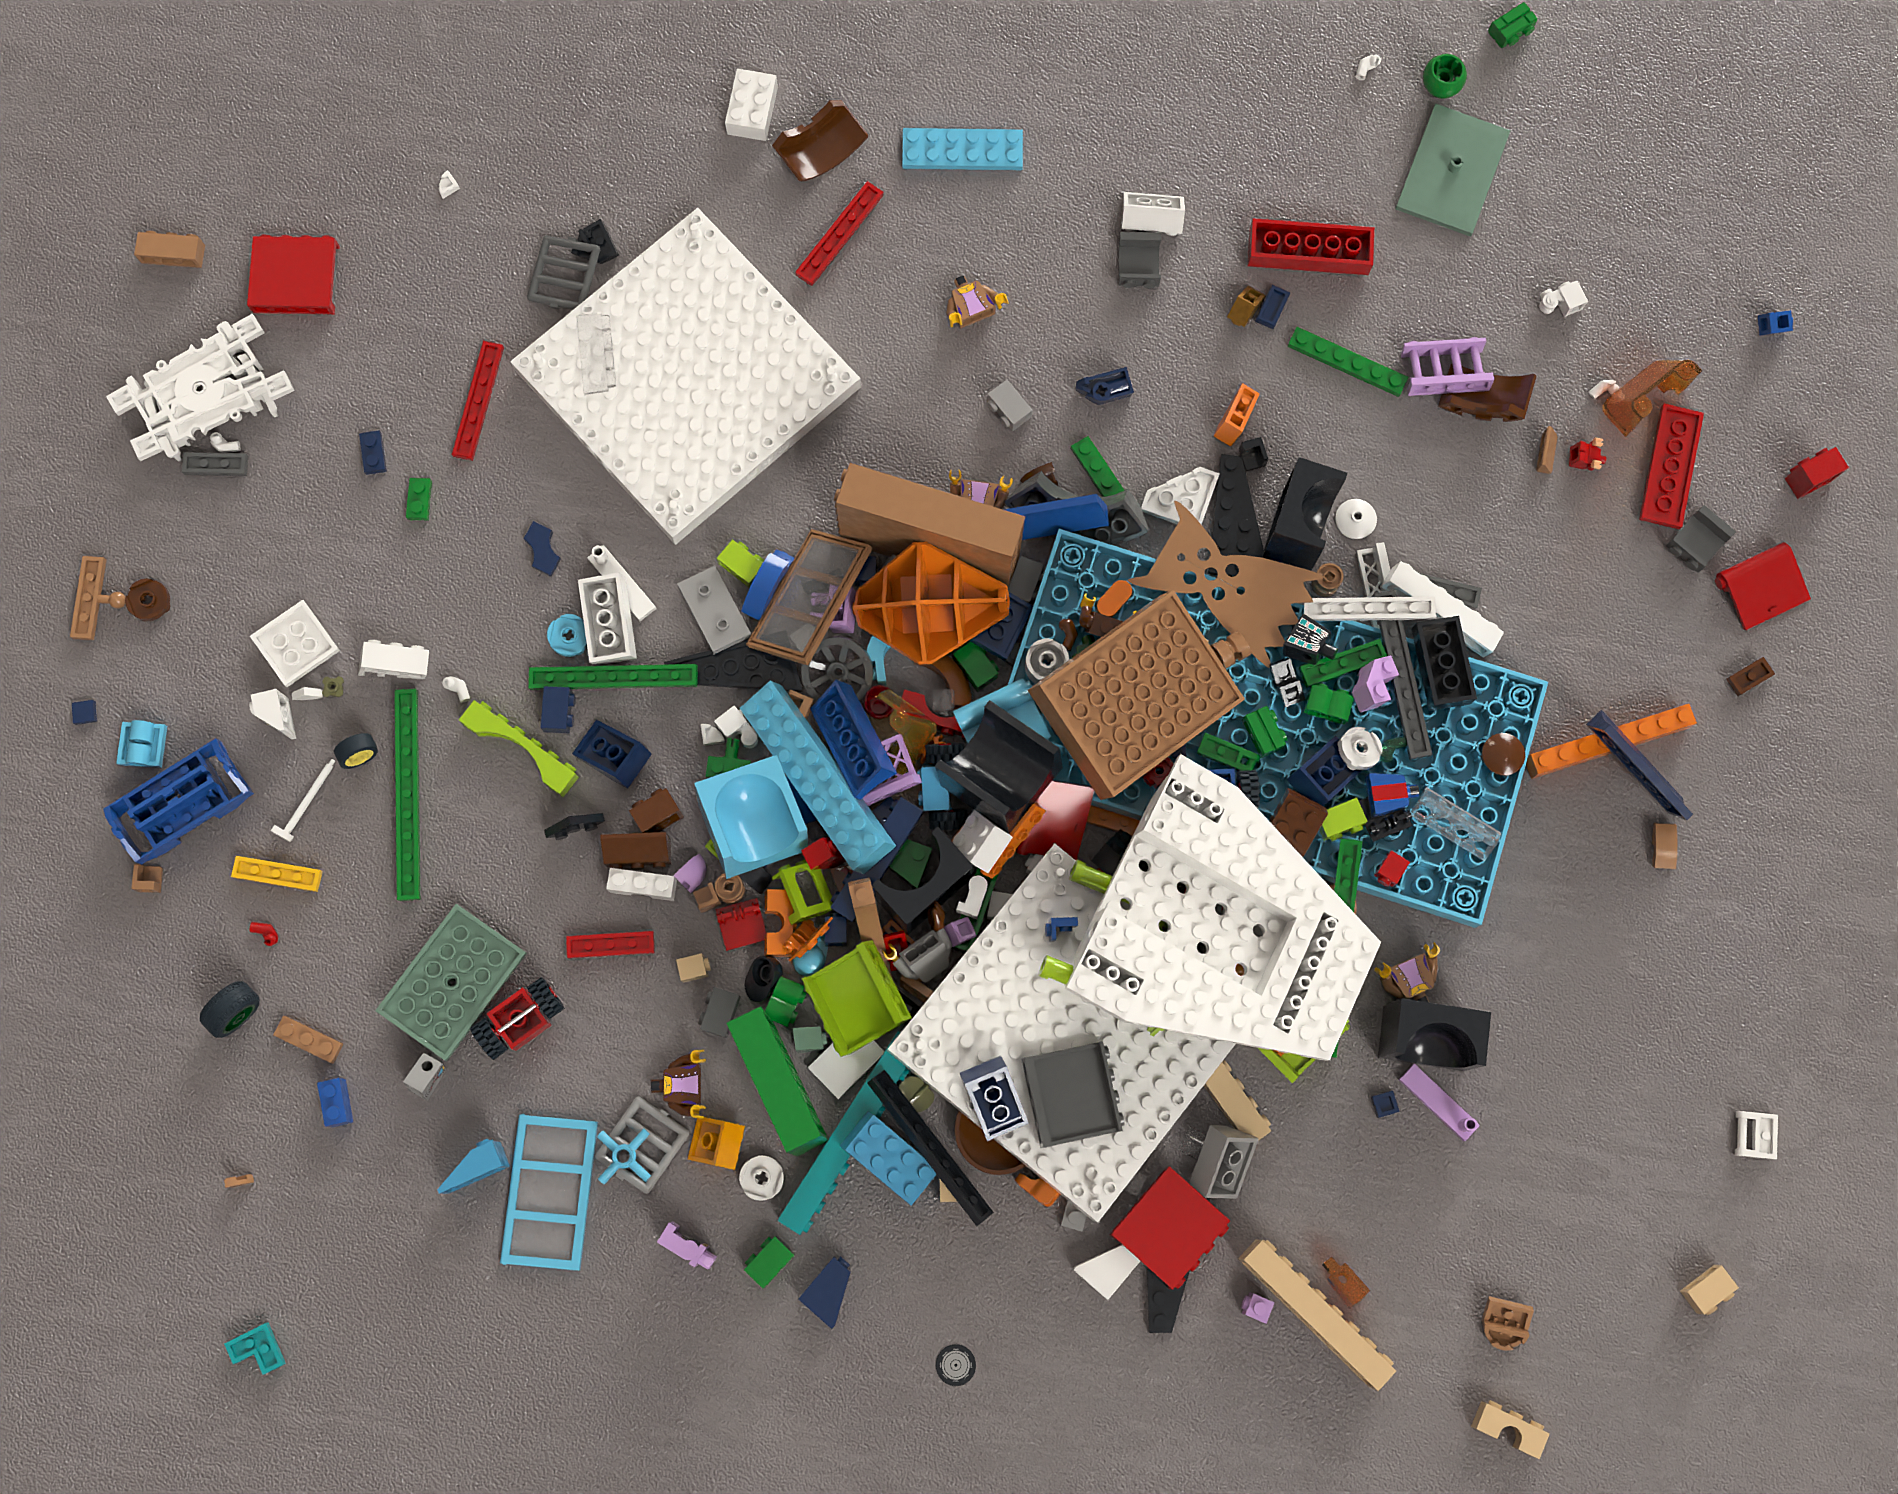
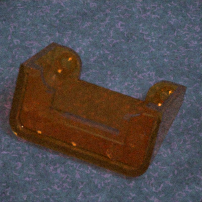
(1630, 403)

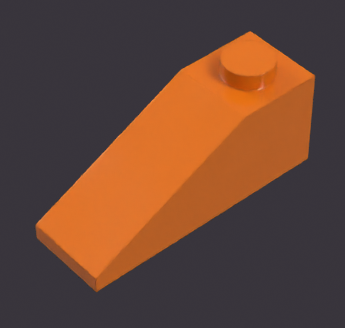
(1236, 415)

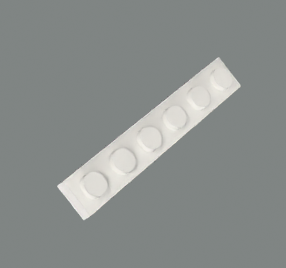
(1371, 608)

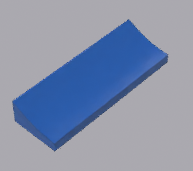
(1064, 514)
(852, 739)

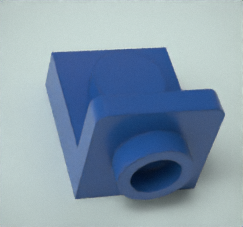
(1064, 924)

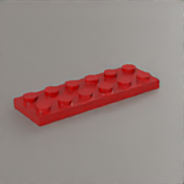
(1671, 466)

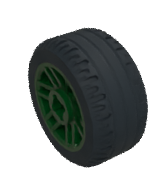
(229, 1009)

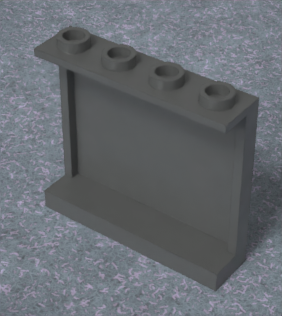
(1072, 1094)

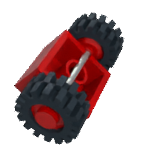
(518, 1019)

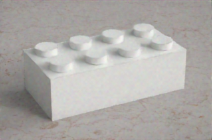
(607, 619)

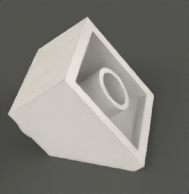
(274, 710)

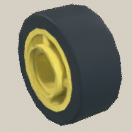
(355, 750)

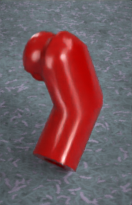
(267, 931)

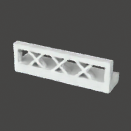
(1382, 570)

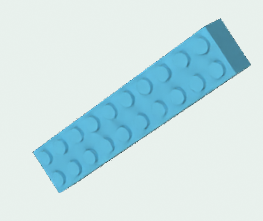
(817, 777)

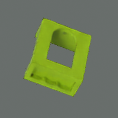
(801, 911)

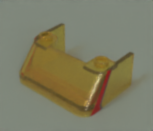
(913, 725)

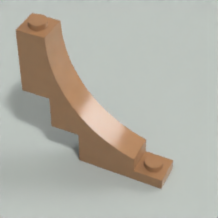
(867, 915)

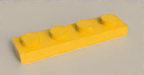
(276, 873)

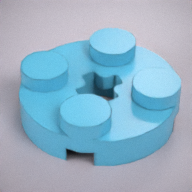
(561, 626)

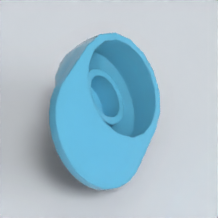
(812, 960)

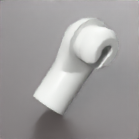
(457, 685)

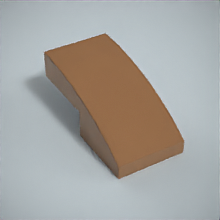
(1665, 845)

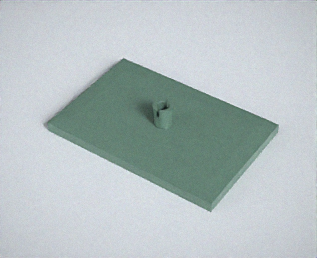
(1453, 170)
(423, 997)

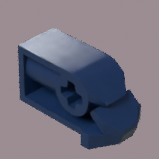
(1114, 383)

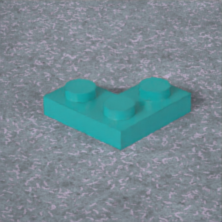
(259, 1343)

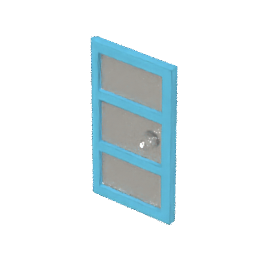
(549, 1192)

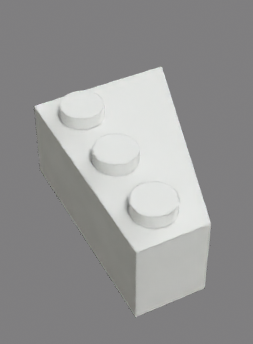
(393, 660)

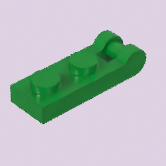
(1226, 753)

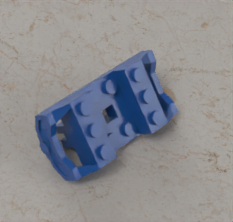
(166, 819)

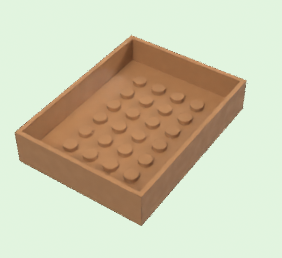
(1136, 695)

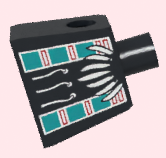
(1309, 642)

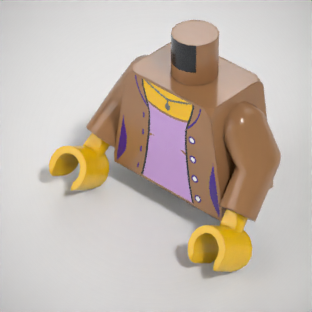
(972, 302)
(981, 492)
(1412, 976)

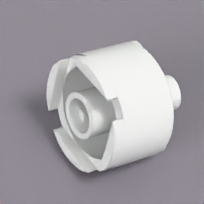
(1043, 650)

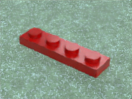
(610, 944)

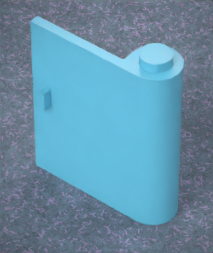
(1011, 698)

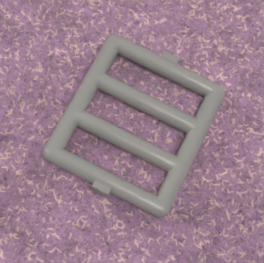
(670, 1150)

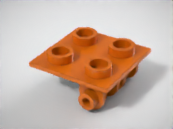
(805, 938)

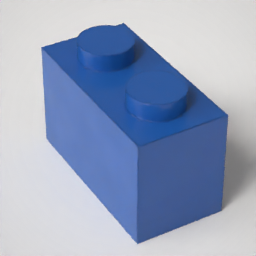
(335, 1102)

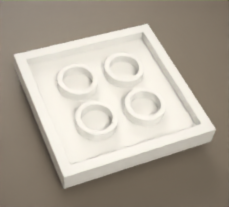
(294, 643)

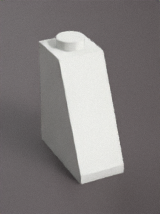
(1107, 1269)

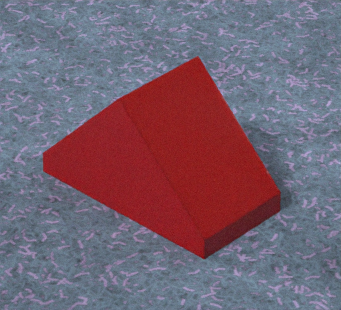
(899, 942)

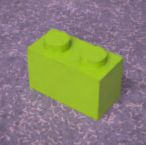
(740, 562)
(1342, 819)

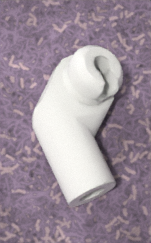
(1367, 64)
(1602, 386)
(222, 445)

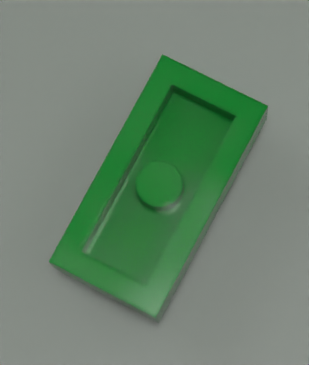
(419, 499)

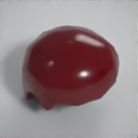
(874, 706)

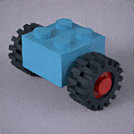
(933, 794)

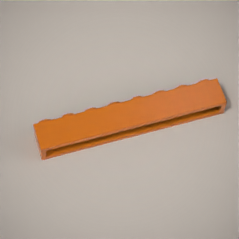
(1592, 747)

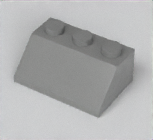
(1223, 1162)

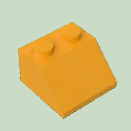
(716, 1142)

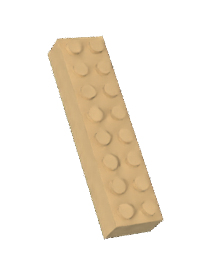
(1321, 1318)

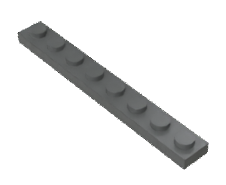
(1405, 686)

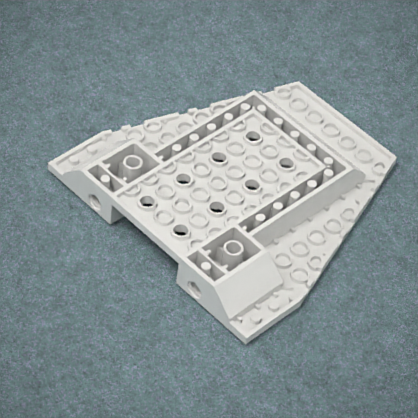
(1227, 853)

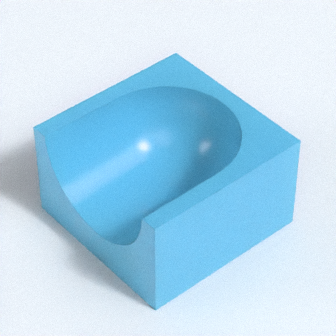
(751, 816)

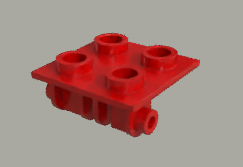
(741, 924)

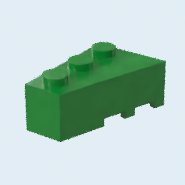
(911, 863)

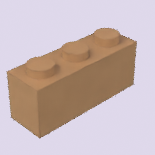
(169, 249)

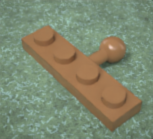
(90, 597)

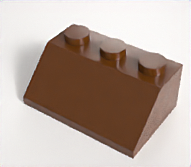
(636, 850)

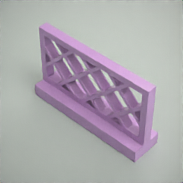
(899, 783)

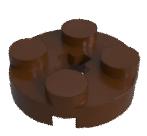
(148, 612)

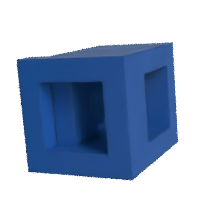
(1775, 322)

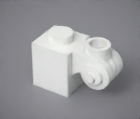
(1568, 297)
(734, 723)

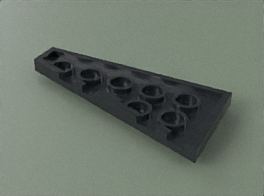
(1234, 520)
(742, 668)

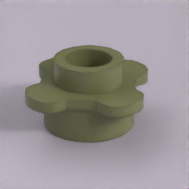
(337, 691)

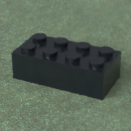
(1444, 663)

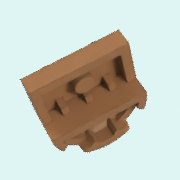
(1506, 1323)

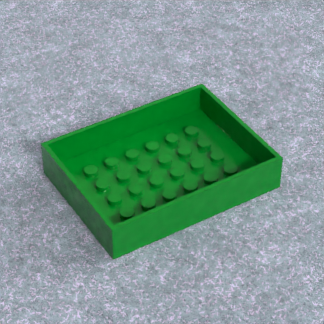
(777, 1082)

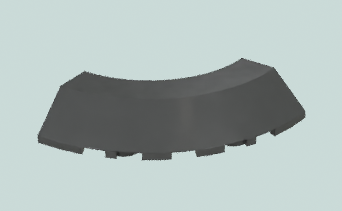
(1124, 511)

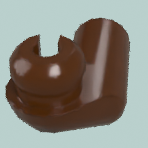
(1070, 631)

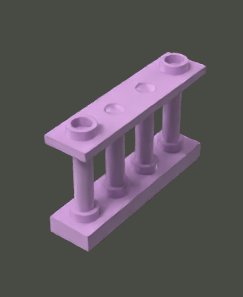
(1452, 383)

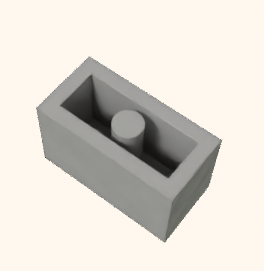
(1009, 405)

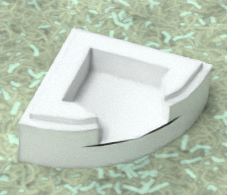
(447, 185)
(307, 694)
(711, 735)

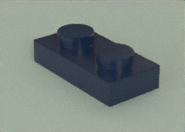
(372, 452)

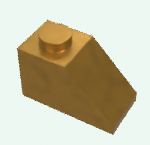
(1245, 306)

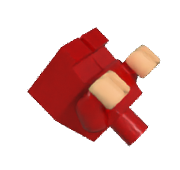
(1587, 455)

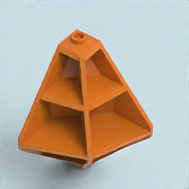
(929, 603)

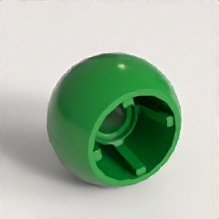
(1444, 68)

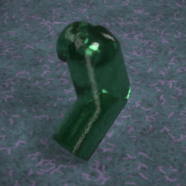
(1389, 747)

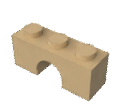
(1529, 1437)

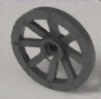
(831, 669)

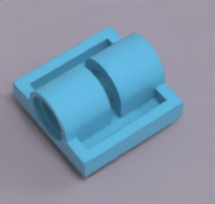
(141, 744)

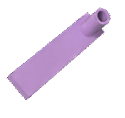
(1439, 1102)

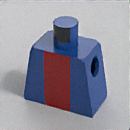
(1388, 793)

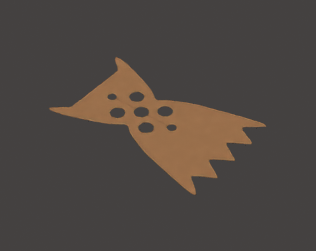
(1267, 585)

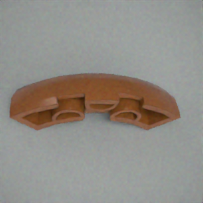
(954, 679)

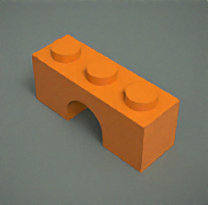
(778, 903)

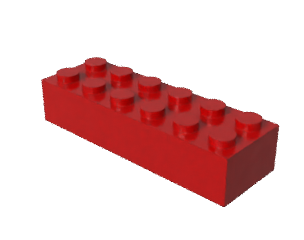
(1311, 246)

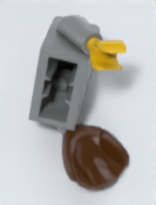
(929, 954)

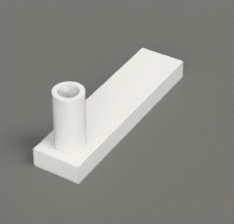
(607, 564)

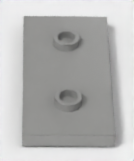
(714, 610)

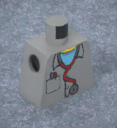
(422, 1081)

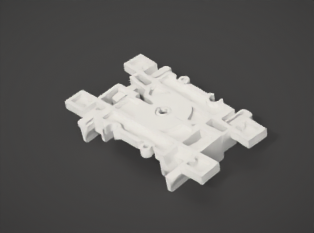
(183, 407)

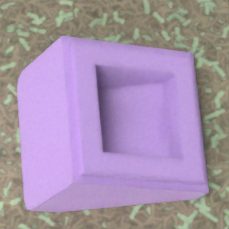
(960, 931)

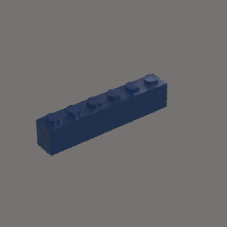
(899, 827)

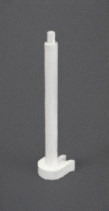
(285, 834)

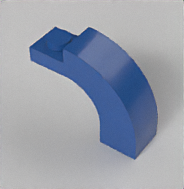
(765, 583)

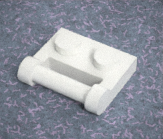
(1763, 1135)

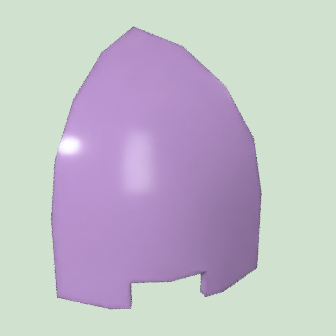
(692, 873)

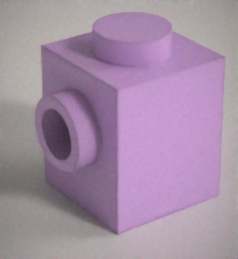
(1257, 1307)

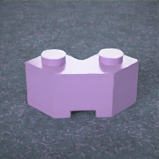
(1371, 686)

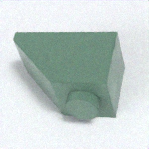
(809, 1039)

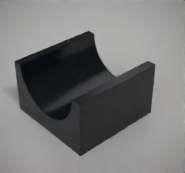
(1001, 768)
(911, 907)

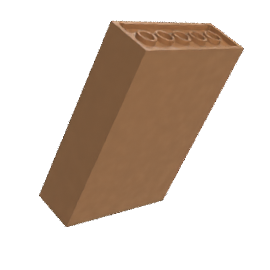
(897, 512)

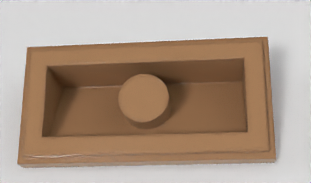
(1547, 451)

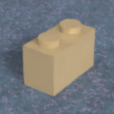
(1709, 1290)

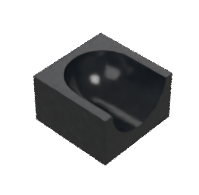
(1303, 514)
(1434, 1035)

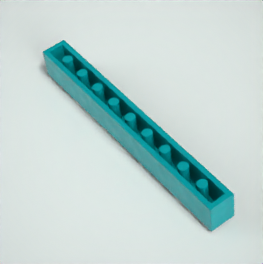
(833, 1158)

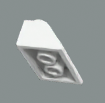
(1153, 213)

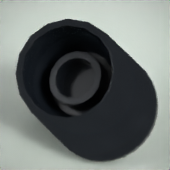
(762, 977)

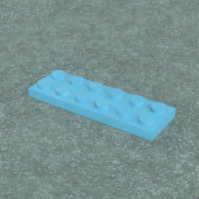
(962, 149)

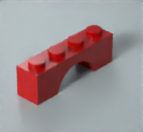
(947, 725)

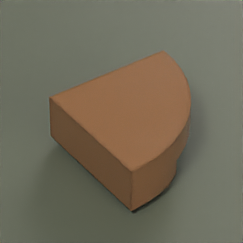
(238, 1181)

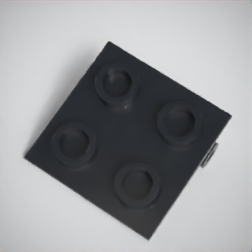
(1386, 824)

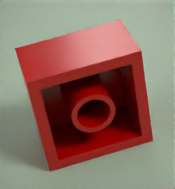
(1816, 472)

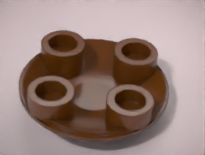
(1503, 754)

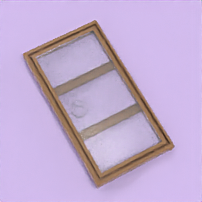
(809, 596)

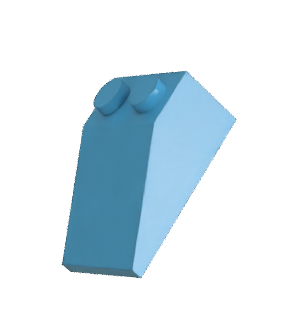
(478, 1164)

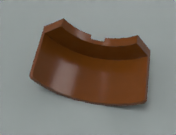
(821, 144)
(1506, 399)

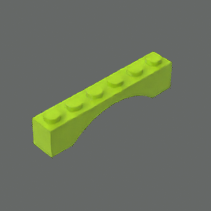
(485, 723)

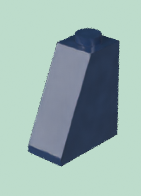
(827, 1291)

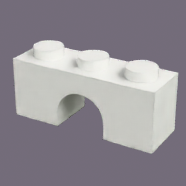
(641, 883)

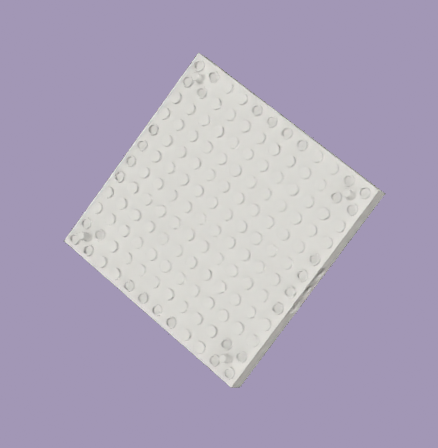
(706, 375)
(1002, 1008)

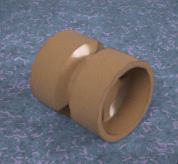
(1329, 584)
(1233, 648)
(730, 890)

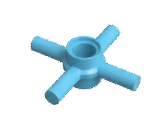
(616, 1149)

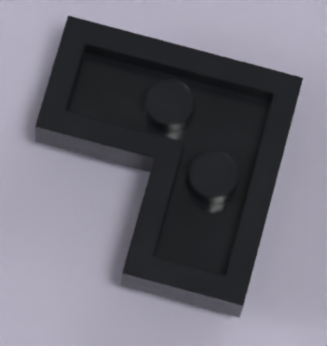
(574, 824)

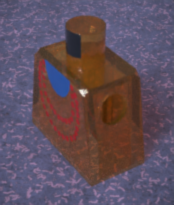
(1349, 1292)

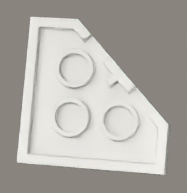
(1190, 490)

